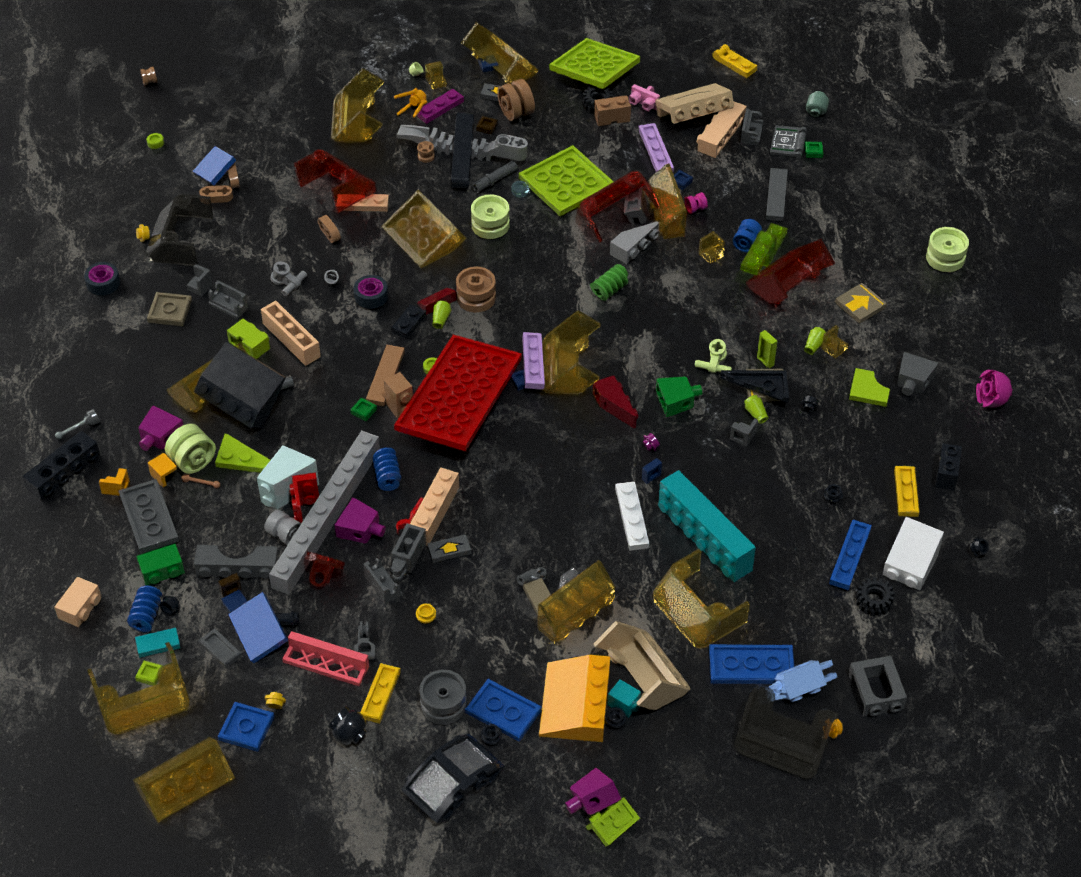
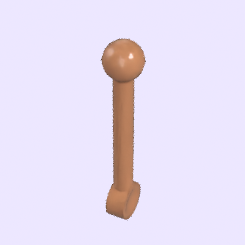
(185, 478)

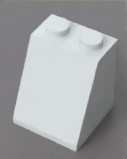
(913, 553)

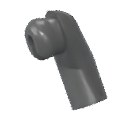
(532, 575)

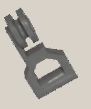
(364, 629)

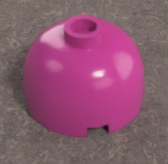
(994, 389)

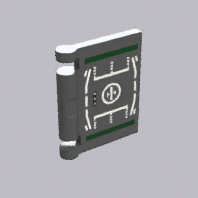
(788, 141)

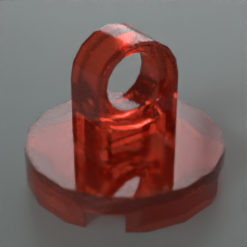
(324, 565)

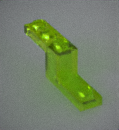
(763, 249)

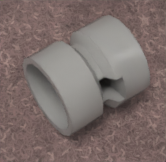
(281, 526)

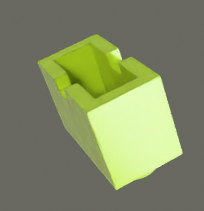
(251, 338)

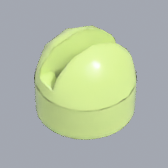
(415, 69)

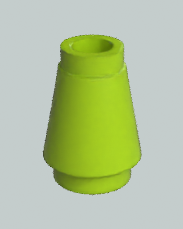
(441, 313)
(814, 340)
(756, 408)

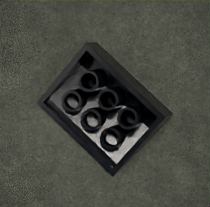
(240, 386)

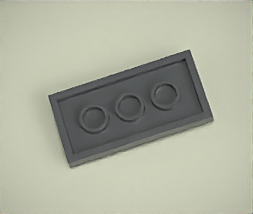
(148, 516)

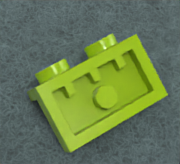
(613, 821)

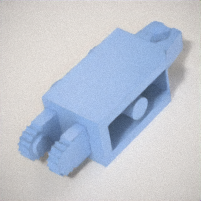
(801, 679)

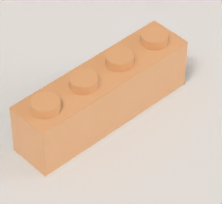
(721, 130)
(290, 333)
(436, 502)

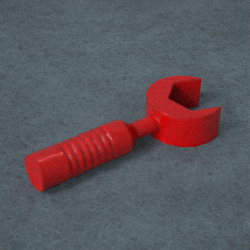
(402, 523)

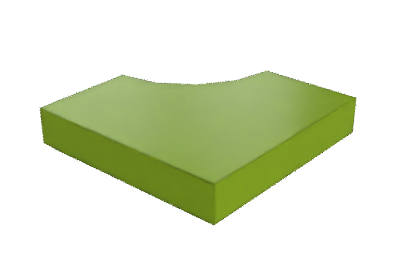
(867, 389)

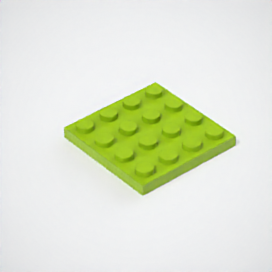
(594, 63)
(565, 179)

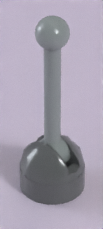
(90, 418)

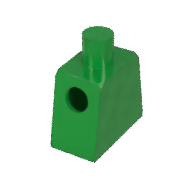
(676, 394)

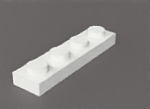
(632, 516)

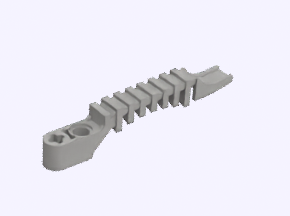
(504, 145)

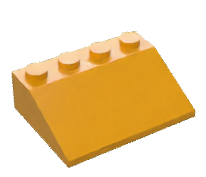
(575, 698)

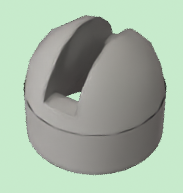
(333, 273)

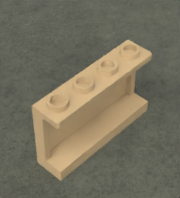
(695, 103)

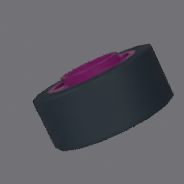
(102, 278)
(370, 291)

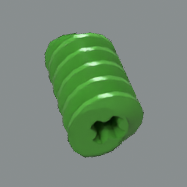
(610, 282)

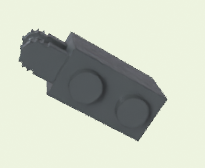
(407, 551)

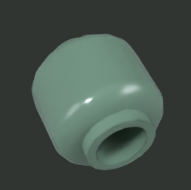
(817, 104)

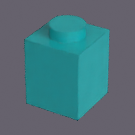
(624, 697)

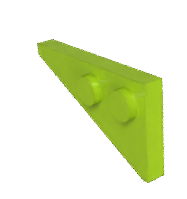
(239, 456)

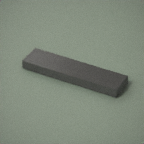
(776, 194)

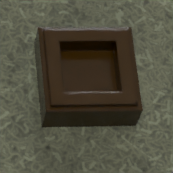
(487, 125)
(229, 585)

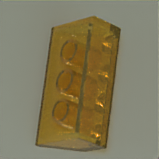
(672, 210)
(575, 602)
(184, 778)

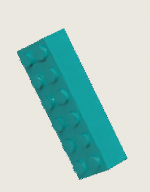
(706, 526)

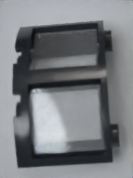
(449, 775)

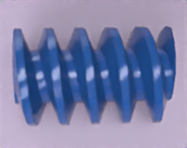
(386, 469)
(144, 608)

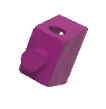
(157, 428)
(358, 523)
(592, 793)

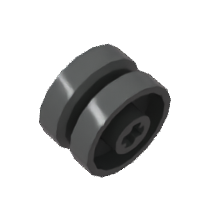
(443, 697)

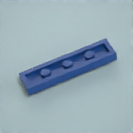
(850, 554)

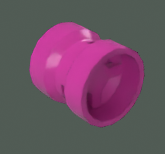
(696, 203)

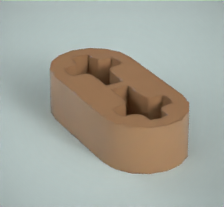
(233, 177)
(217, 193)
(329, 229)

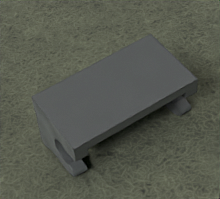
(751, 128)
(636, 206)
(228, 299)
(381, 581)

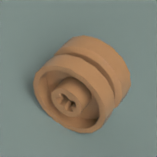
(516, 99)
(476, 289)

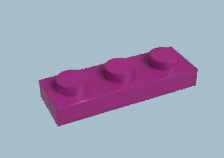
(440, 106)

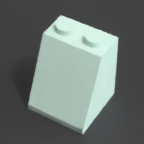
(278, 474)

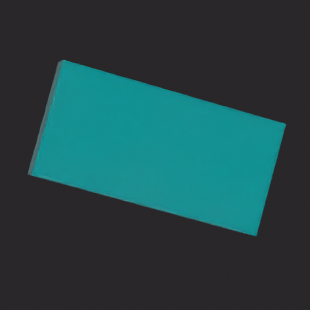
(155, 642)

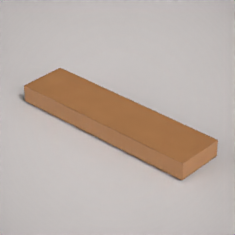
(387, 367)

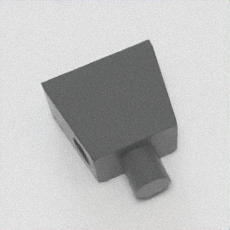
(915, 373)

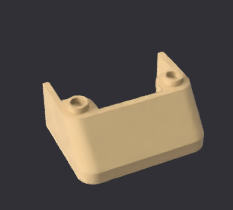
(645, 663)

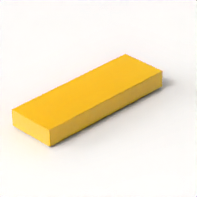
(906, 491)
(380, 693)

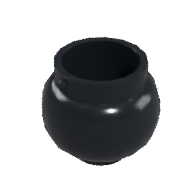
(348, 726)

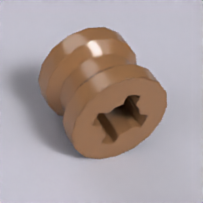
(148, 76)
(425, 151)

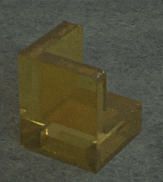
(434, 75)
(711, 247)
(832, 344)

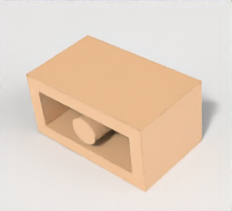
(78, 602)

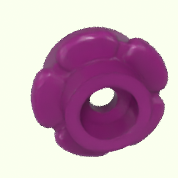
(650, 442)

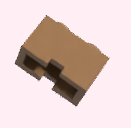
(612, 110)
(398, 393)

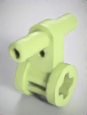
(716, 357)

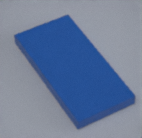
(748, 663)

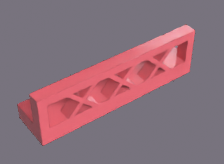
(329, 655)

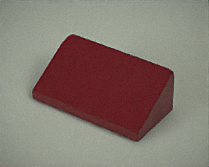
(447, 295)

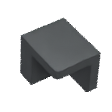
(201, 281)
(743, 433)

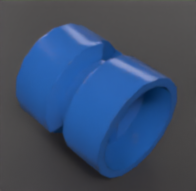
(746, 234)

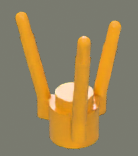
(417, 98)

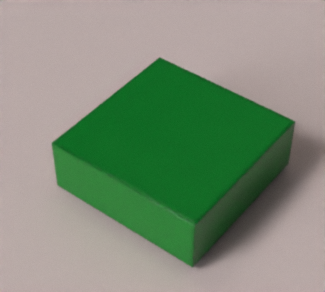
(813, 149)
(363, 409)

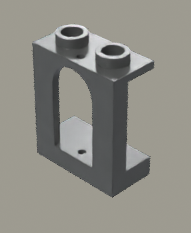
(870, 668)

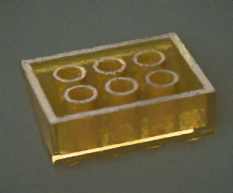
(423, 230)

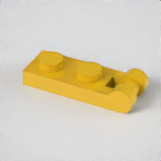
(734, 61)

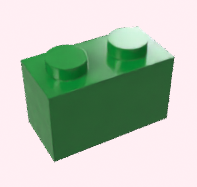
(160, 564)

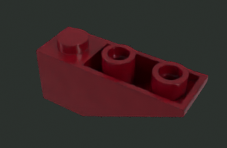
(612, 399)

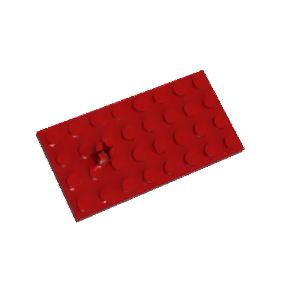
(458, 392)

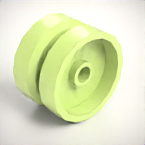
(490, 216)
(947, 249)
(190, 448)

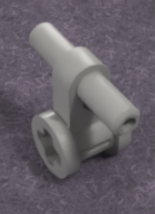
(286, 277)

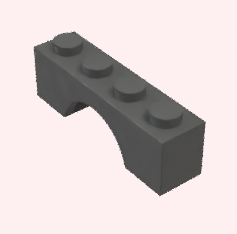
(213, 563)

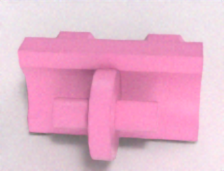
(644, 96)

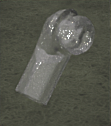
(567, 577)

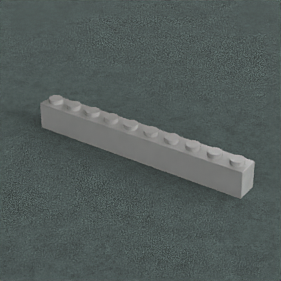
(324, 513)

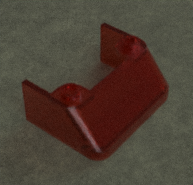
(354, 186)
(611, 194)
(790, 270)

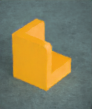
(161, 467)
(113, 484)

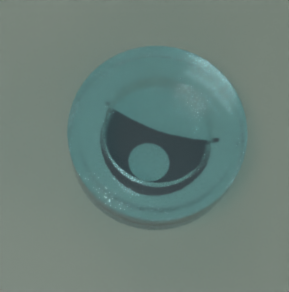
(520, 188)

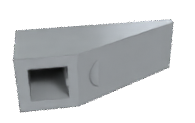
(631, 242)

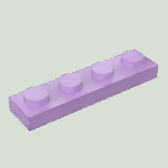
(655, 146)
(533, 360)

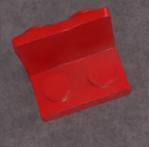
(303, 492)

